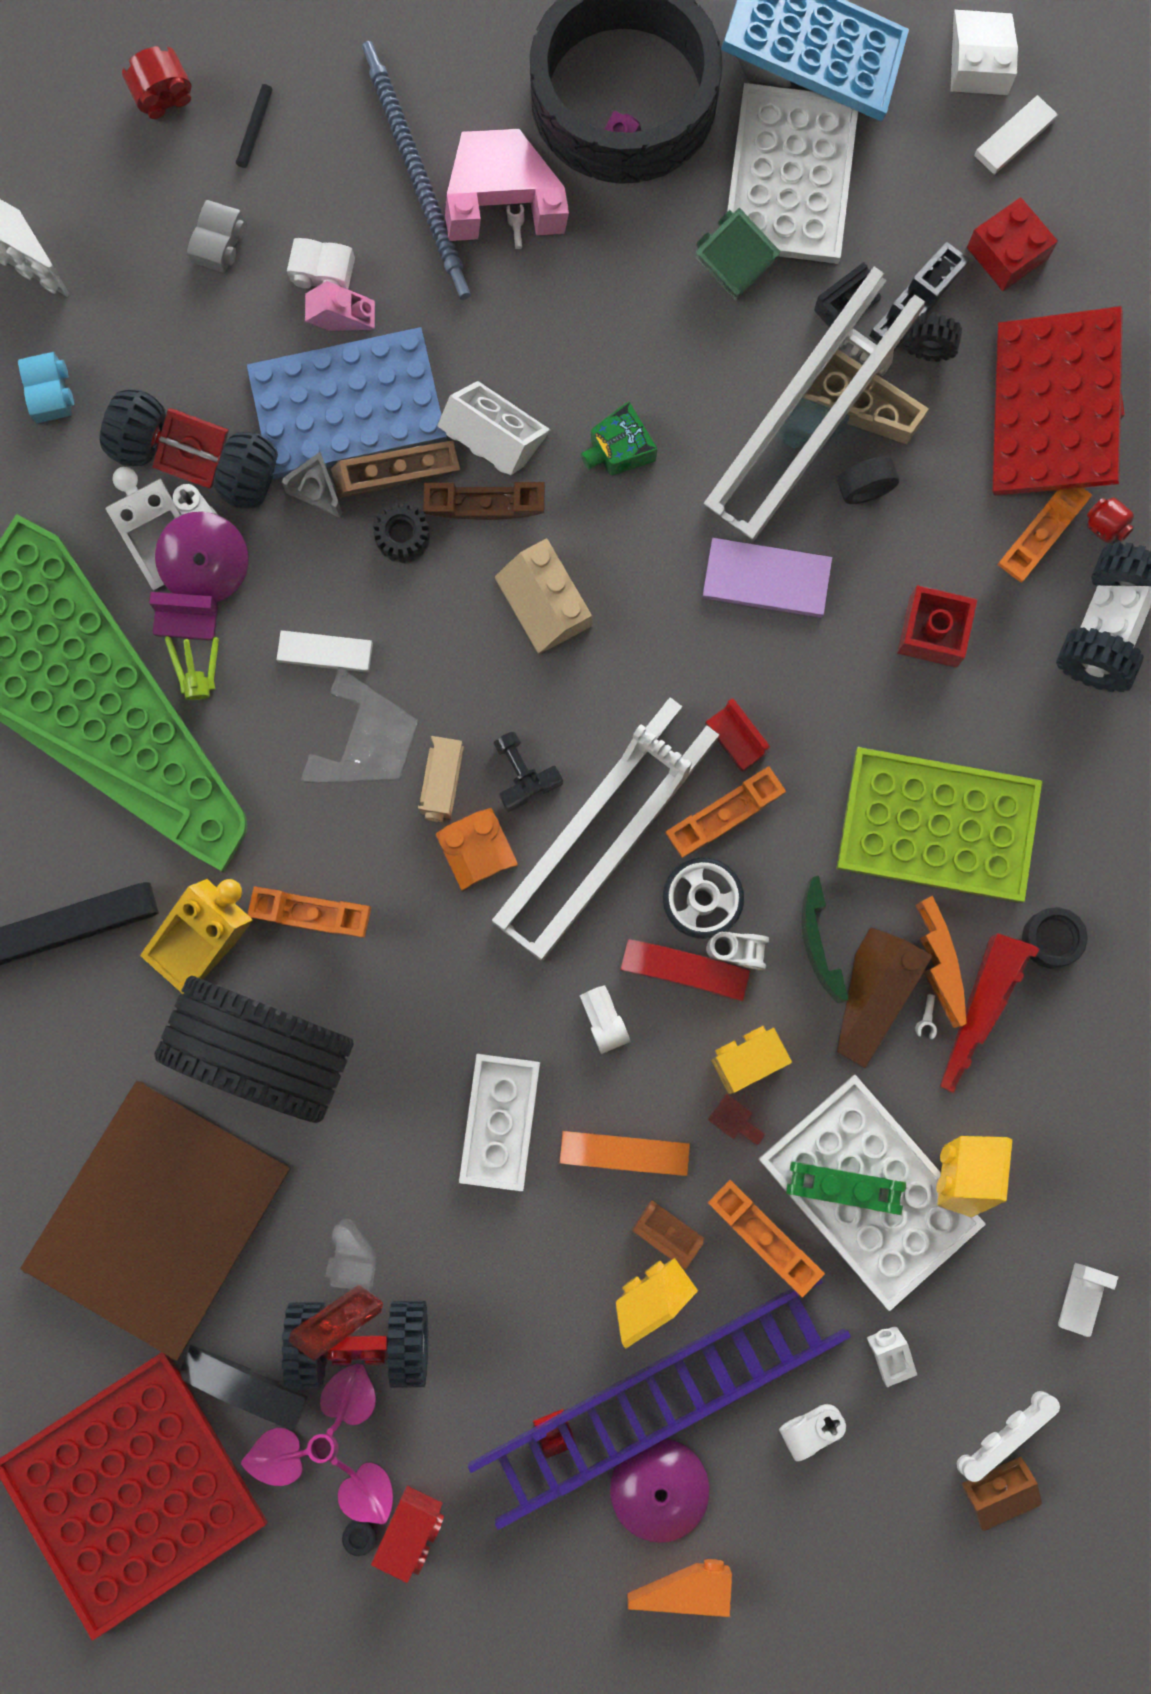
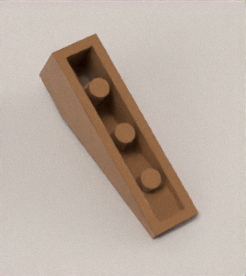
(393, 468)

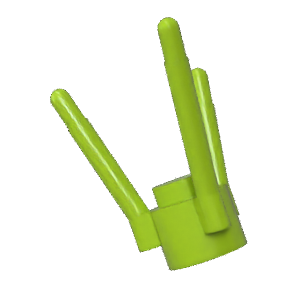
(195, 684)

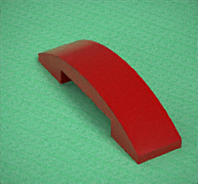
(685, 969)

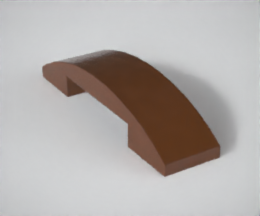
(484, 502)

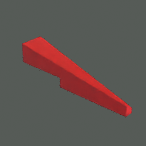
(994, 983)

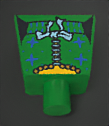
(620, 442)

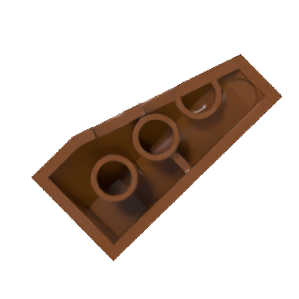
(880, 984)

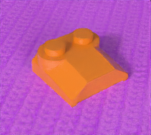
(476, 848)

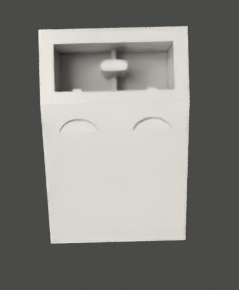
(24, 251)

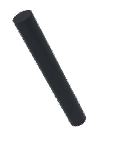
(254, 125)

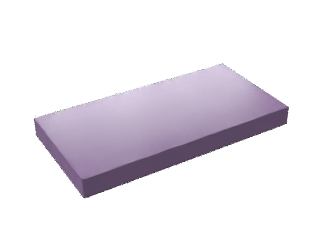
(767, 577)

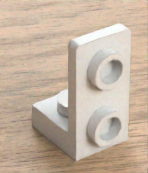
(1084, 1298)

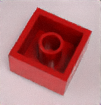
(1011, 244)
(937, 626)
(404, 1541)

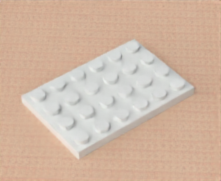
(794, 169)
(882, 1248)

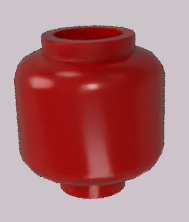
(1110, 520)

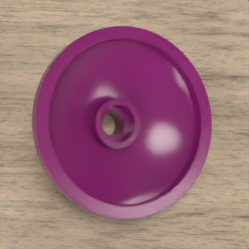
(219, 543)
(667, 1467)

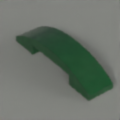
(830, 980)

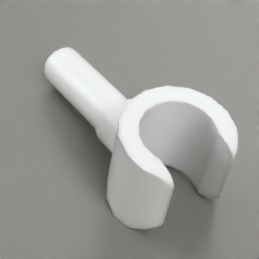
(516, 222)
(927, 1018)

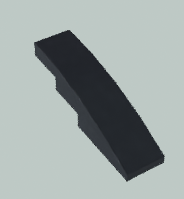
(927, 284)
(242, 1387)

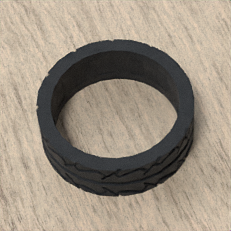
(622, 155)

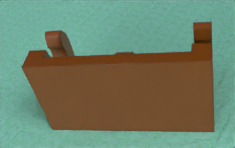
(668, 1234)

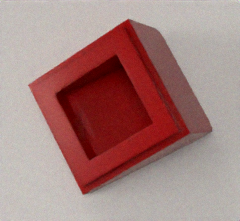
(553, 1442)

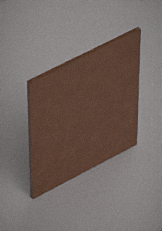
(155, 1220)

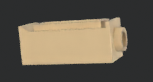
(441, 779)

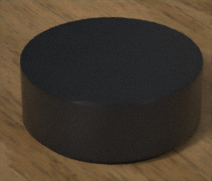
(359, 1538)

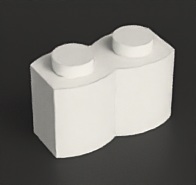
(319, 262)

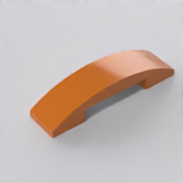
(1043, 532)
(725, 813)
(309, 912)
(624, 1153)
(766, 1238)

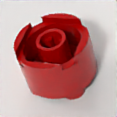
(157, 81)

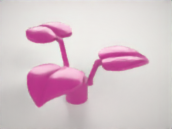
(277, 1455)

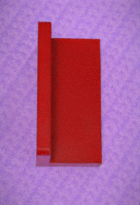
(738, 735)

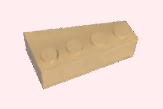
(878, 409)

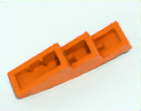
(945, 975)

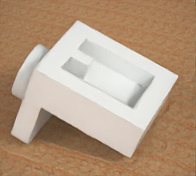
(892, 1356)

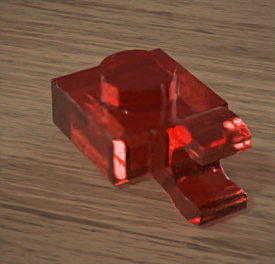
(732, 1119)

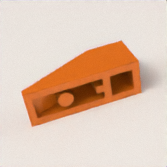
(692, 1590)

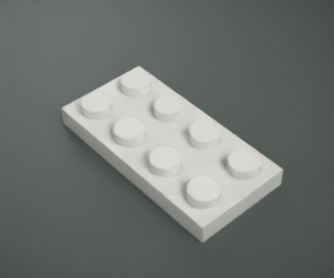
(499, 1122)

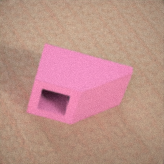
(339, 308)

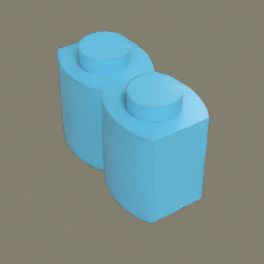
(45, 387)

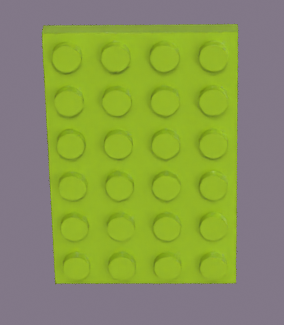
(939, 825)

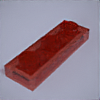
(335, 1322)

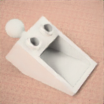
(147, 522)

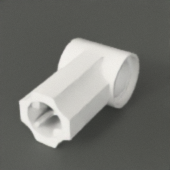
(606, 1025)

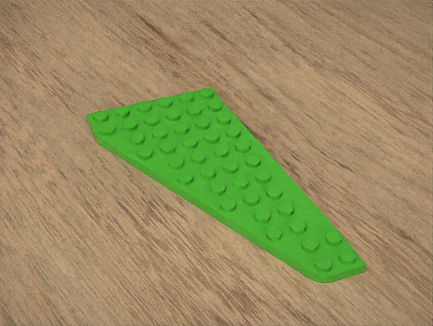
(95, 706)

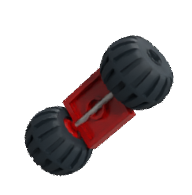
(188, 448)

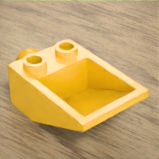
(197, 932)

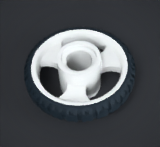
(686, 920)

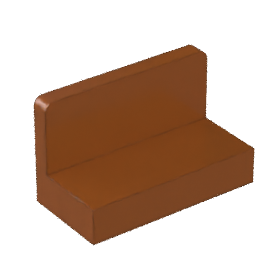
(1003, 1493)

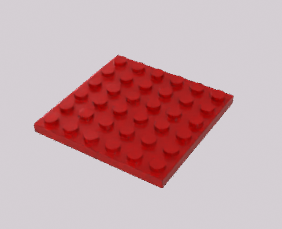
(129, 1494)

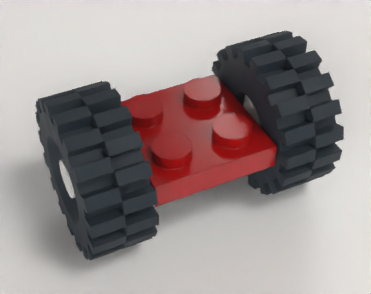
(404, 1347)

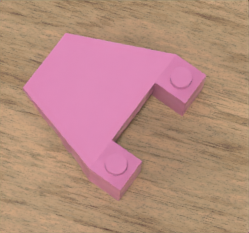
(500, 170)

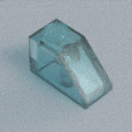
(804, 422)

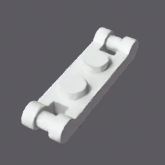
(1018, 1429)

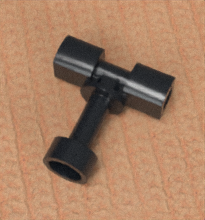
(527, 781)

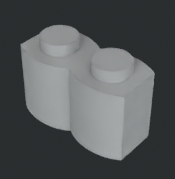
(216, 236)

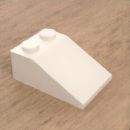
(983, 52)

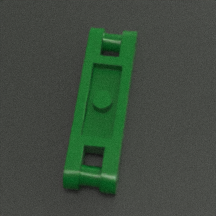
(846, 1188)

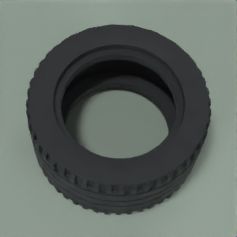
(253, 1050)

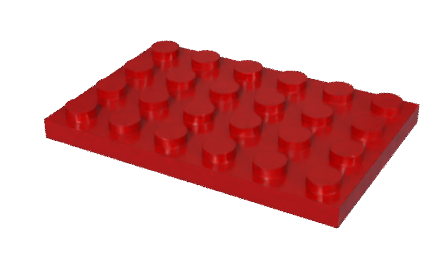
(1058, 402)

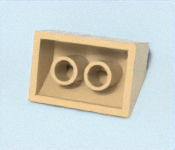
(543, 597)

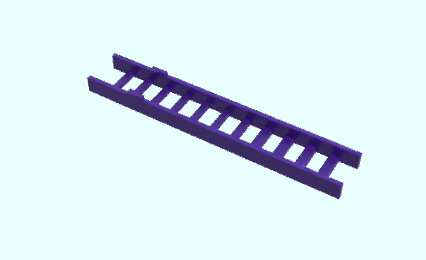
(730, 1394)

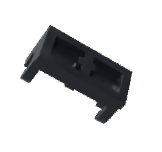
(836, 297)

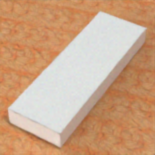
(1015, 135)
(324, 651)

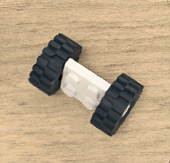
(1104, 645)

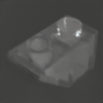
(353, 1259)

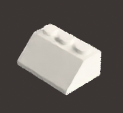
(492, 427)

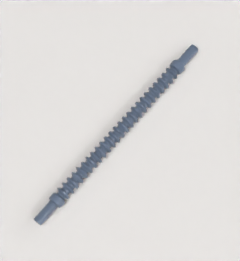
(379, 76)

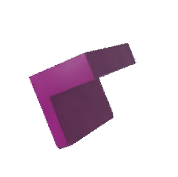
(184, 615)

